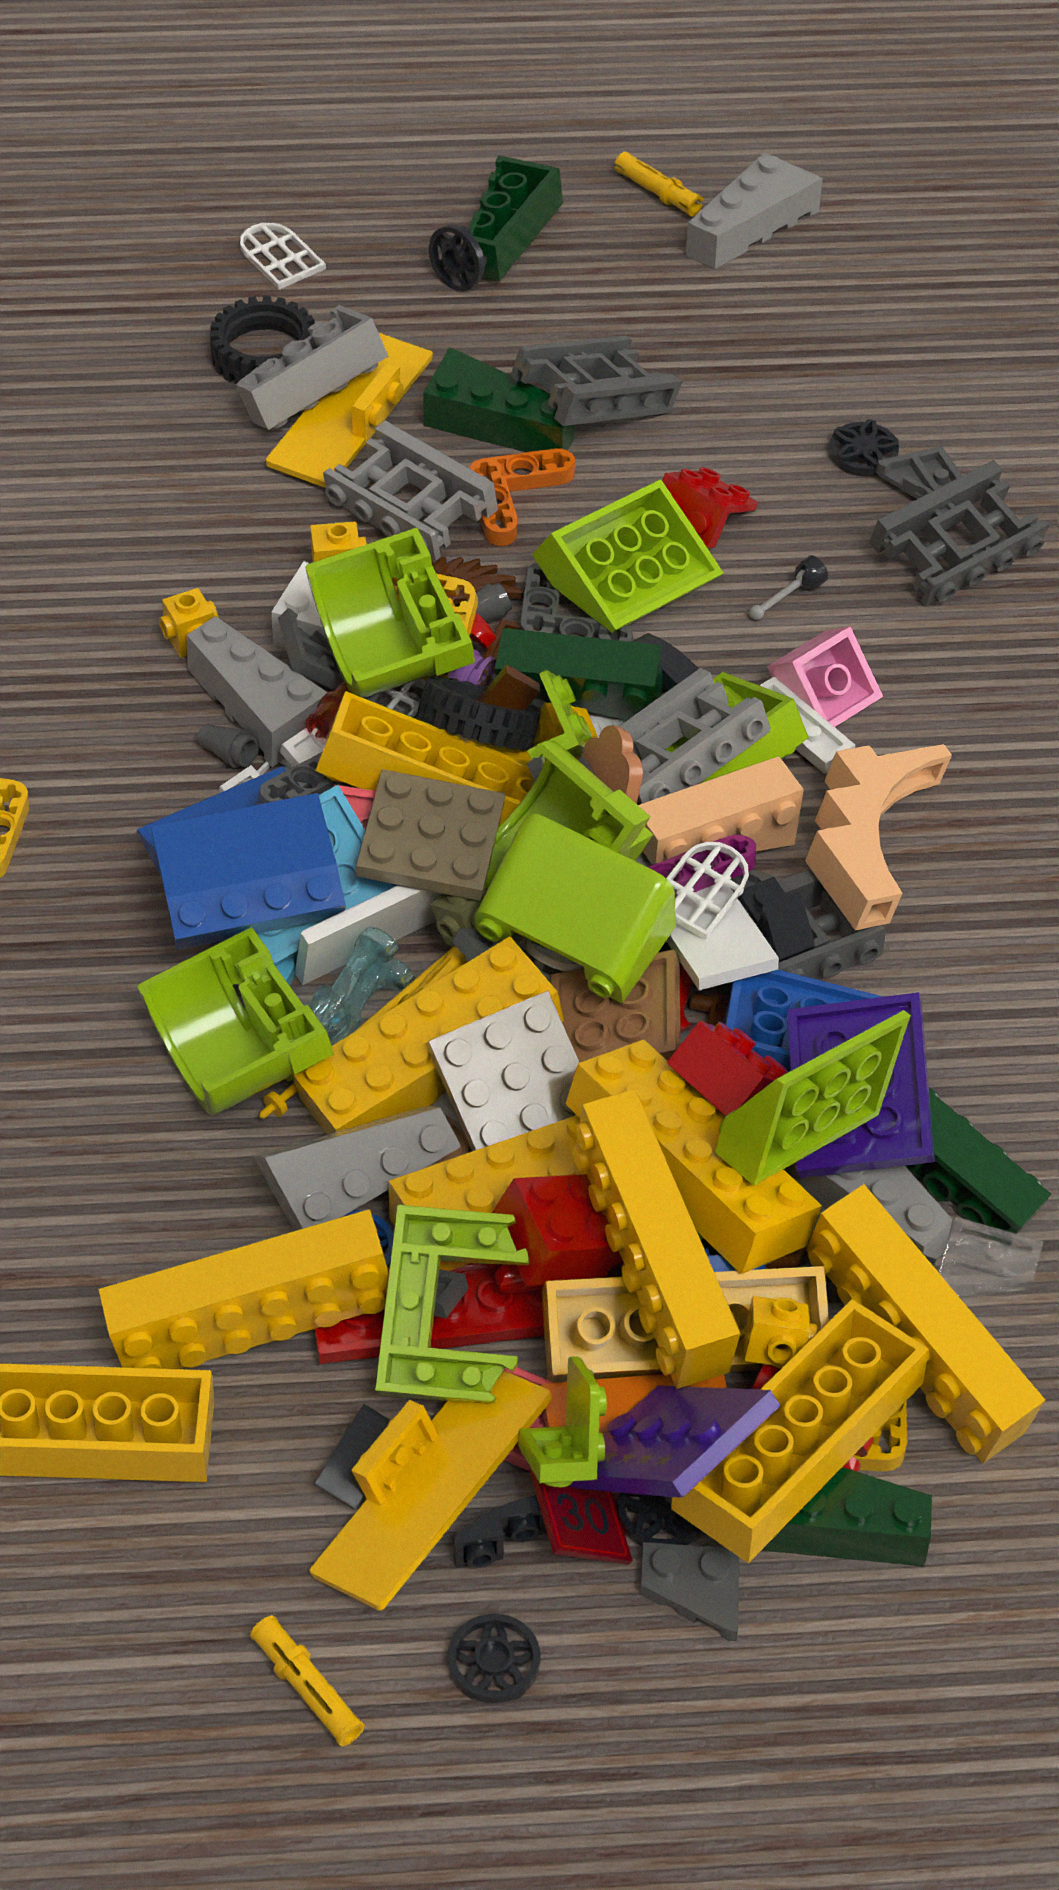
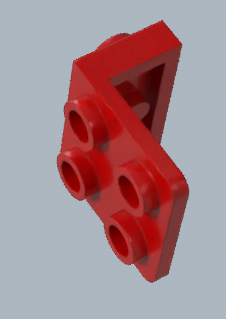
(707, 500)

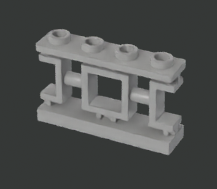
(420, 466)
(700, 713)

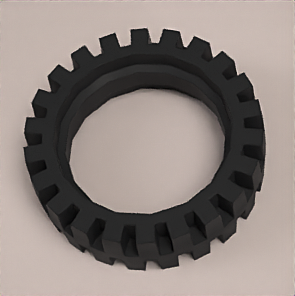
(248, 318)
(455, 707)

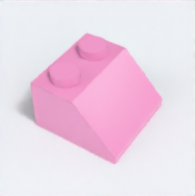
(829, 675)

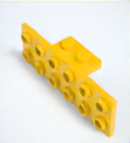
(346, 419)
(419, 1483)

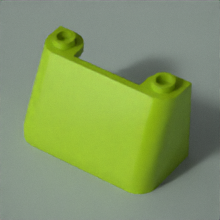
(580, 904)

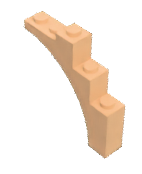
(847, 847)

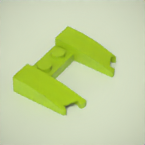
(420, 1242)

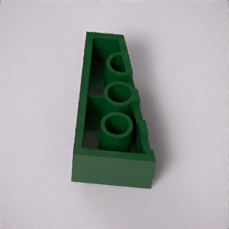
(514, 211)
(491, 407)
(603, 673)
(977, 1174)
(861, 1521)

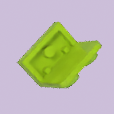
(575, 727)
(571, 1450)

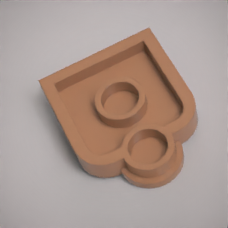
(614, 761)

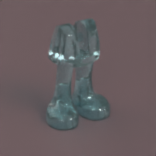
(365, 972)

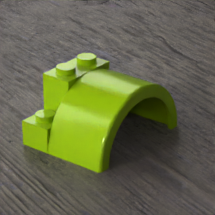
(373, 633)
(578, 801)
(219, 1044)

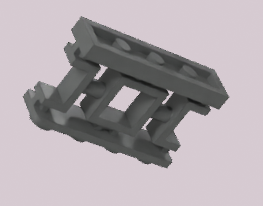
(621, 384)
(946, 508)
(828, 958)

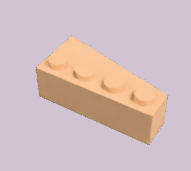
(750, 802)

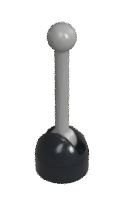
(809, 574)

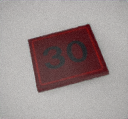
(582, 1523)

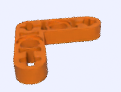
(500, 471)

